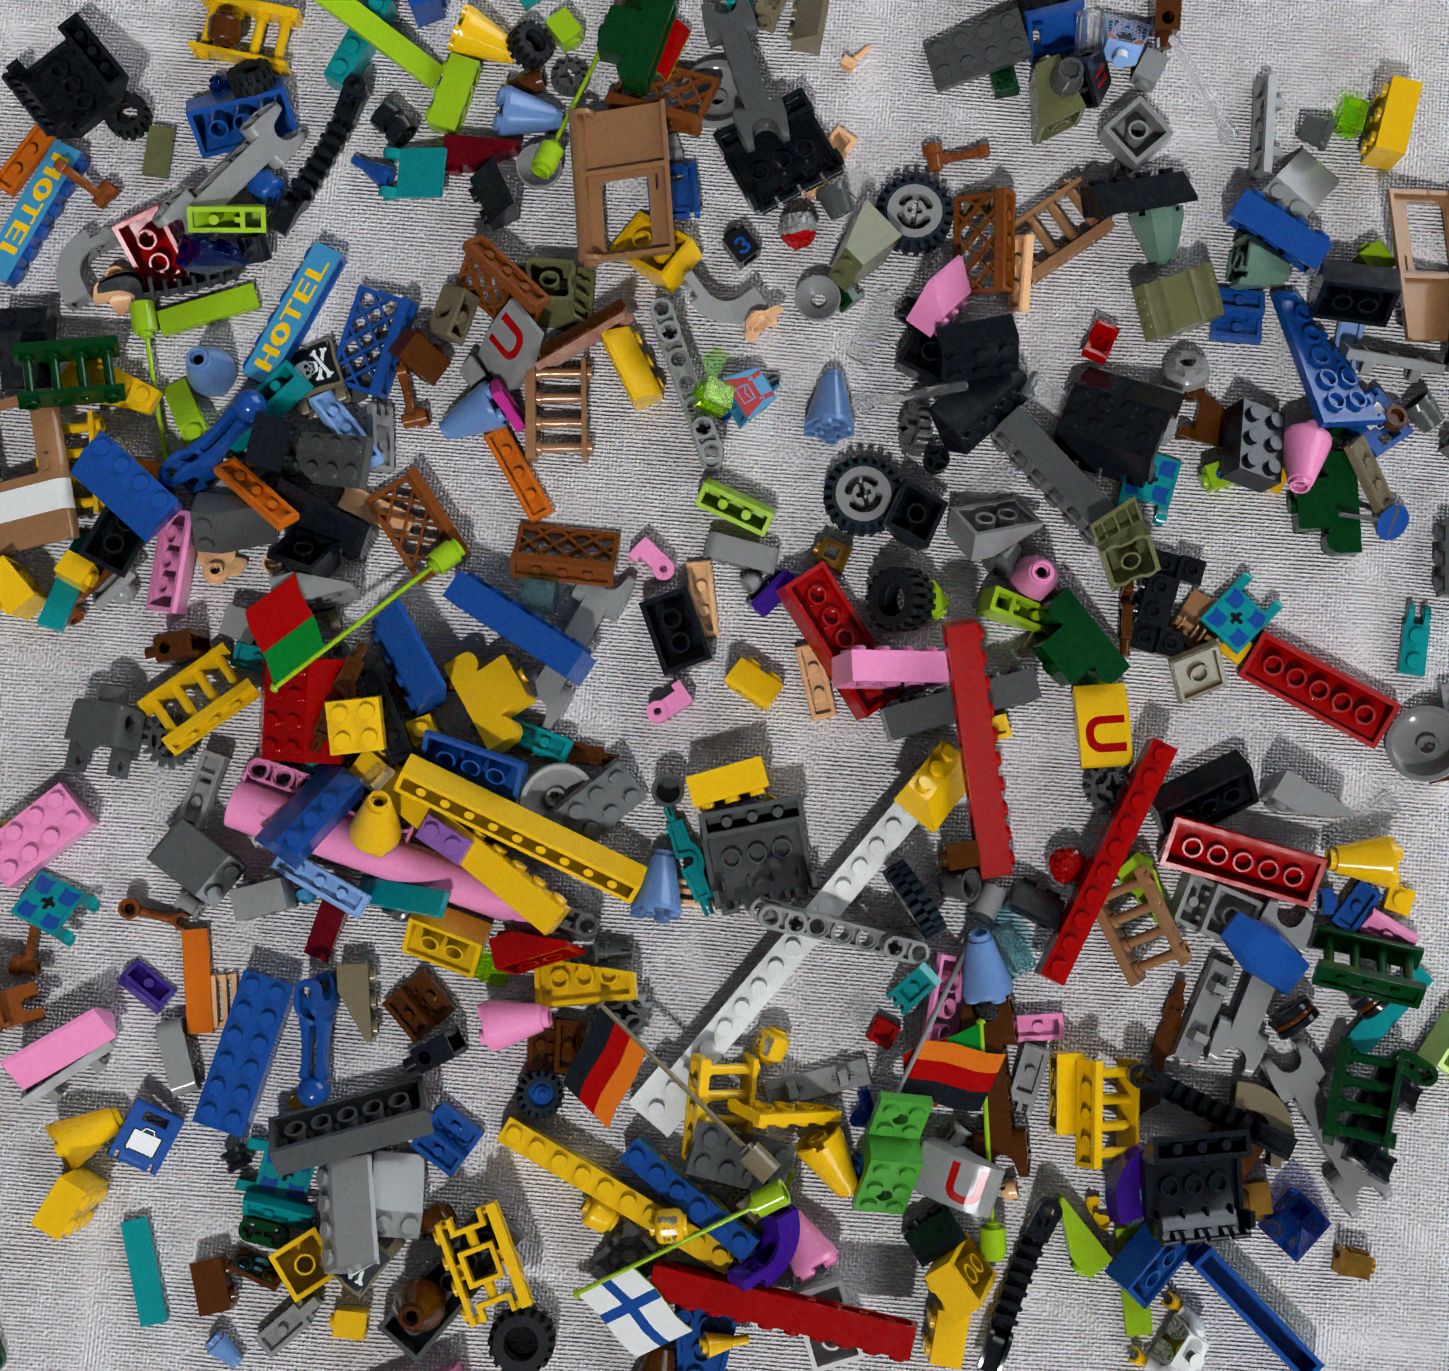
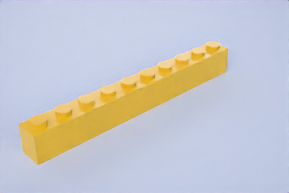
(520, 828)
(484, 860)
(604, 1186)

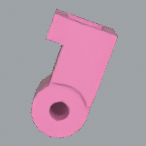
(659, 563)
(669, 706)

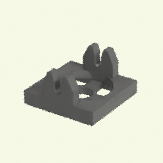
(627, 1229)

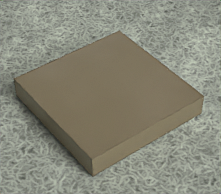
(1197, 671)

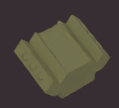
(567, 286)
(1178, 302)
(1124, 545)

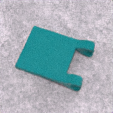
(419, 173)

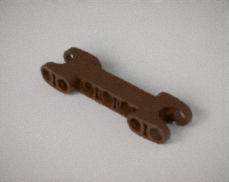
(1004, 1136)

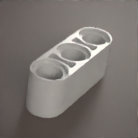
(741, 553)
(178, 1056)

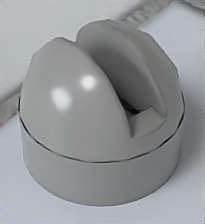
(751, 582)

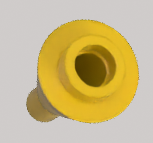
(716, 1343)

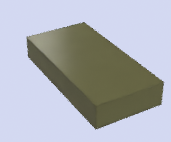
(159, 152)

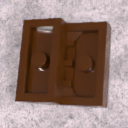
(420, 1005)
(555, 1047)

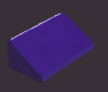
(765, 598)
(147, 986)

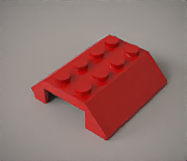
(292, 713)

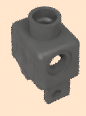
(104, 724)

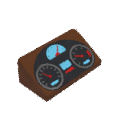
(255, 1268)

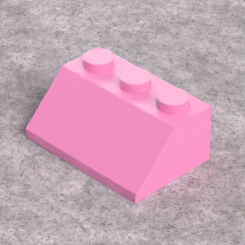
(942, 298)

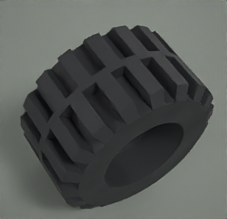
(883, 599)
(535, 1321)

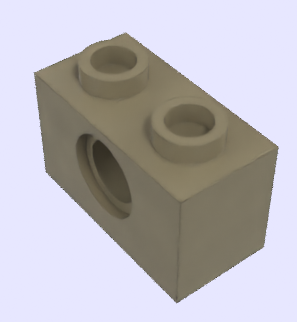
(453, 314)

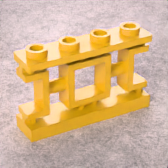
(503, 1255)

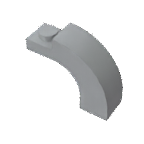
(75, 262)
(719, 309)

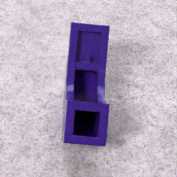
(1123, 1186)
(774, 1253)

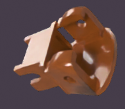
(11, 1006)

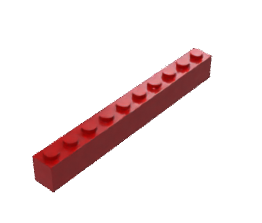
(977, 746)
(1105, 861)
(787, 1311)

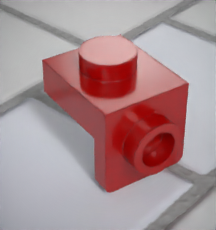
(1100, 341)

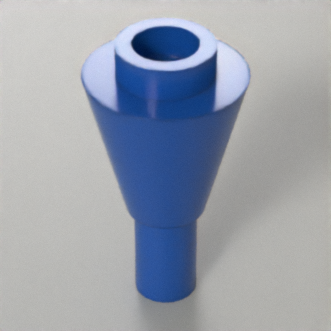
(379, 173)

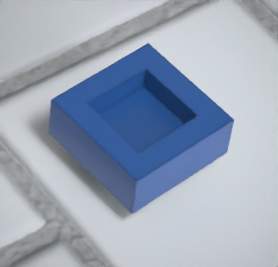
(1326, 901)

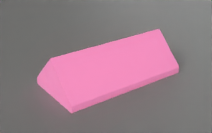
(173, 566)
(949, 1018)
(61, 1047)

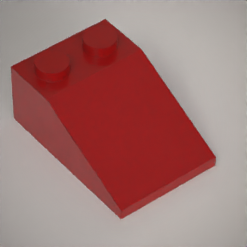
(149, 246)
(523, 952)

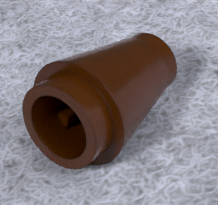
(530, 82)

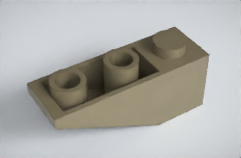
(356, 991)

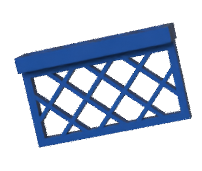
(385, 368)

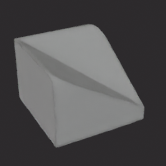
(472, 372)

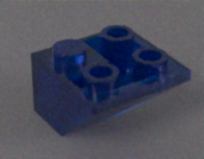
(208, 256)
(1294, 1224)

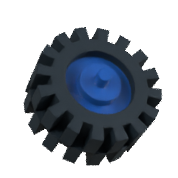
(539, 1094)

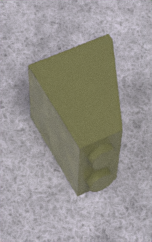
(1048, 110)
(863, 247)

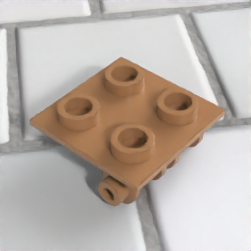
(1188, 620)

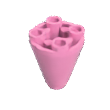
(1304, 454)
(1027, 582)
(511, 1022)
(812, 1251)

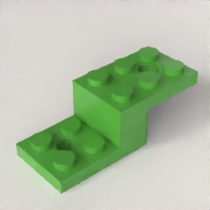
(892, 1152)

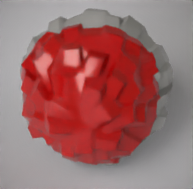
(798, 229)
(1065, 864)

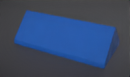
(478, 765)

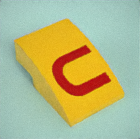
(1102, 725)

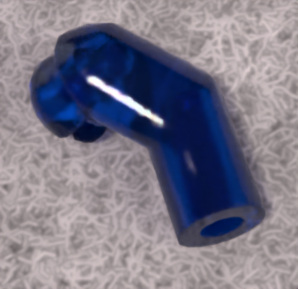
(218, 83)
(864, 1110)

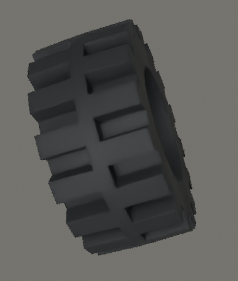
(537, 37)
(251, 77)
(137, 126)

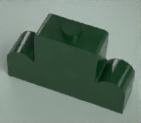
(636, 41)
(1319, 508)
(1075, 643)

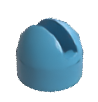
(305, 896)

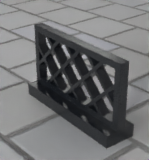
(374, 684)

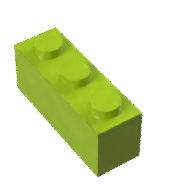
(453, 94)
(735, 507)

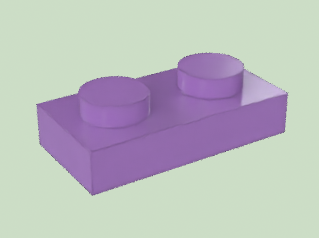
(444, 839)

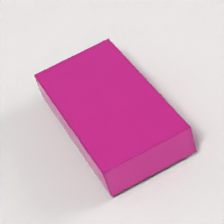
(507, 405)

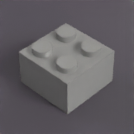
(1135, 134)
(262, 899)

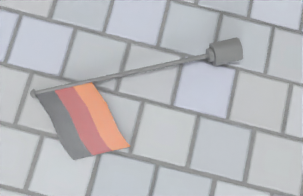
(949, 1071)

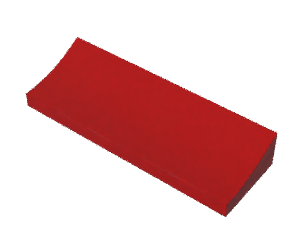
(831, 626)
(1318, 689)
(1242, 860)

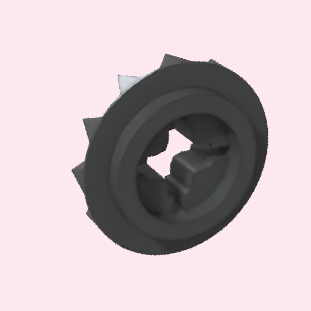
(562, 84)

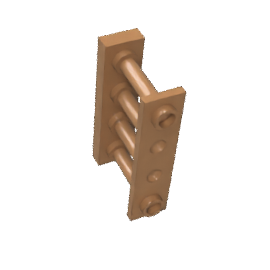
(1076, 244)
(535, 422)
(1123, 945)

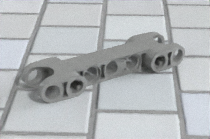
(237, 169)
(668, 327)
(594, 607)
(796, 921)
(1243, 1025)
(1301, 1086)

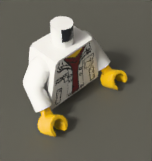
(1181, 1343)

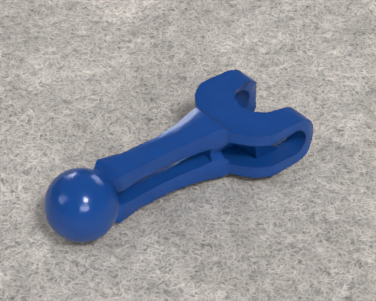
(206, 452)
(317, 1016)

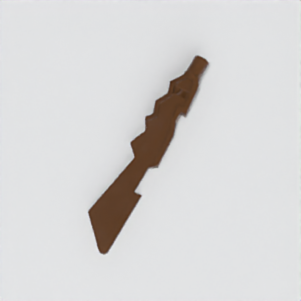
(1164, 1039)

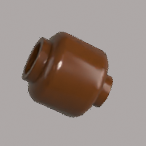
(224, 28)
(433, 1214)

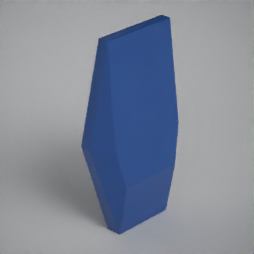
(1263, 952)

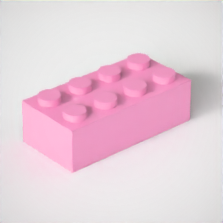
(889, 668)
(42, 834)

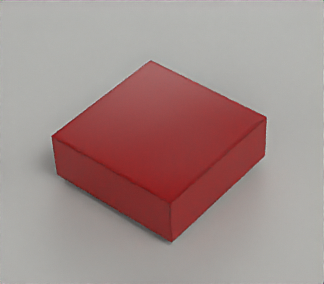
(883, 1032)

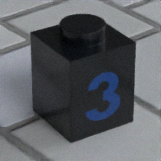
(740, 246)

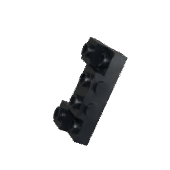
(1156, 604)
(1368, 1154)

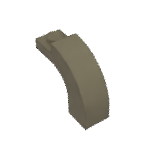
(1264, 1102)

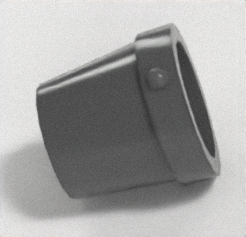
(1067, 77)
(1316, 131)
(835, 200)
(1424, 412)
(1003, 563)
(667, 790)
(960, 885)

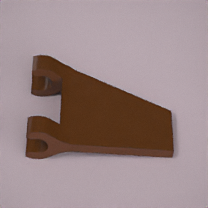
(1207, 421)

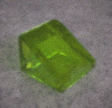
(487, 973)

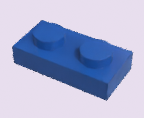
(1355, 906)

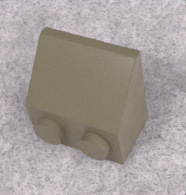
(809, 25)

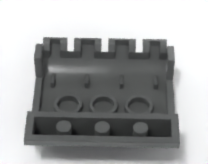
(757, 853)

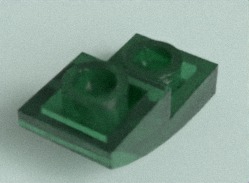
(1004, 83)

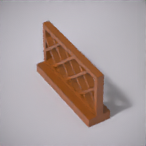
(677, 116)
(1002, 237)
(507, 275)
(583, 335)
(432, 508)
(563, 567)

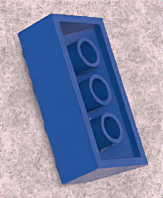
(219, 116)
(1279, 230)
(125, 487)
(408, 659)
(311, 814)
(1146, 1266)

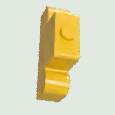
(492, 696)

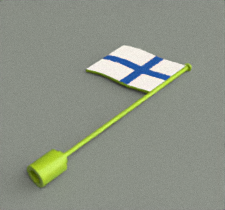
(634, 1305)

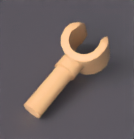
(848, 63)

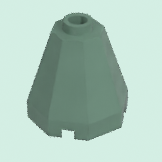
(1158, 232)
(1256, 265)

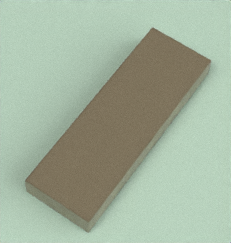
(1369, 473)

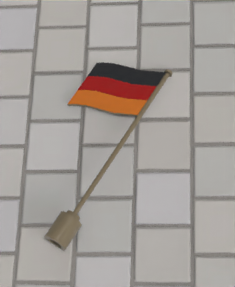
(609, 1066)

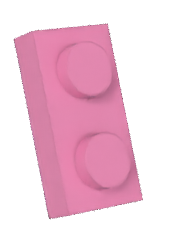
(1384, 927)
(1040, 1027)

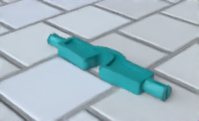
(694, 873)

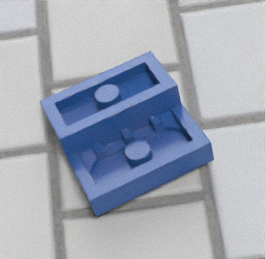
(1242, 317)
(451, 1141)

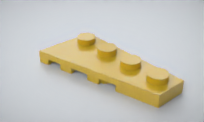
(139, 395)
(581, 984)
(783, 1113)

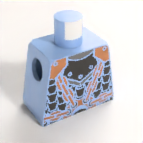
(1123, 40)

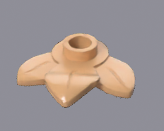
(118, 299)
(759, 320)
(226, 562)

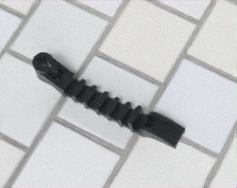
(346, 112)
(253, 246)
(1213, 1110)
(999, 1334)

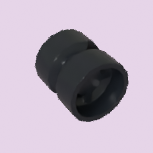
(390, 120)

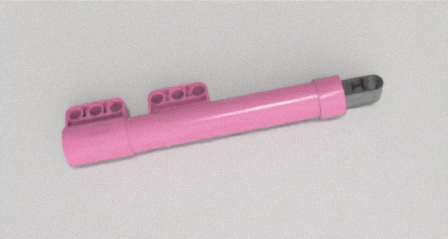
(261, 798)

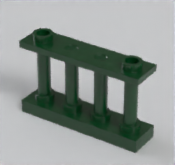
(67, 350)
(1366, 982)
(1343, 1079)

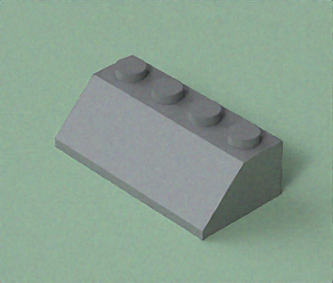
(347, 1215)

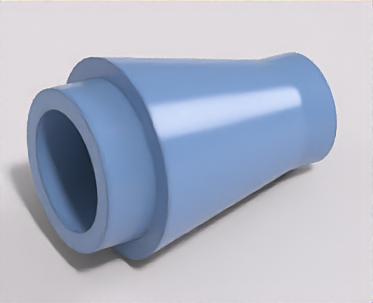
(223, 1348)

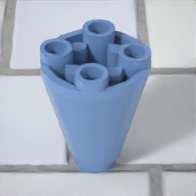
(523, 113)
(210, 371)
(830, 410)
(474, 415)
(659, 890)
(984, 970)

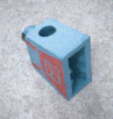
(752, 394)

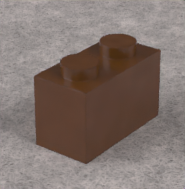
(419, 355)
(959, 856)
(213, 1284)

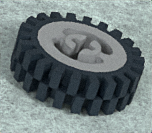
(937, 218)
(838, 503)
(914, 899)

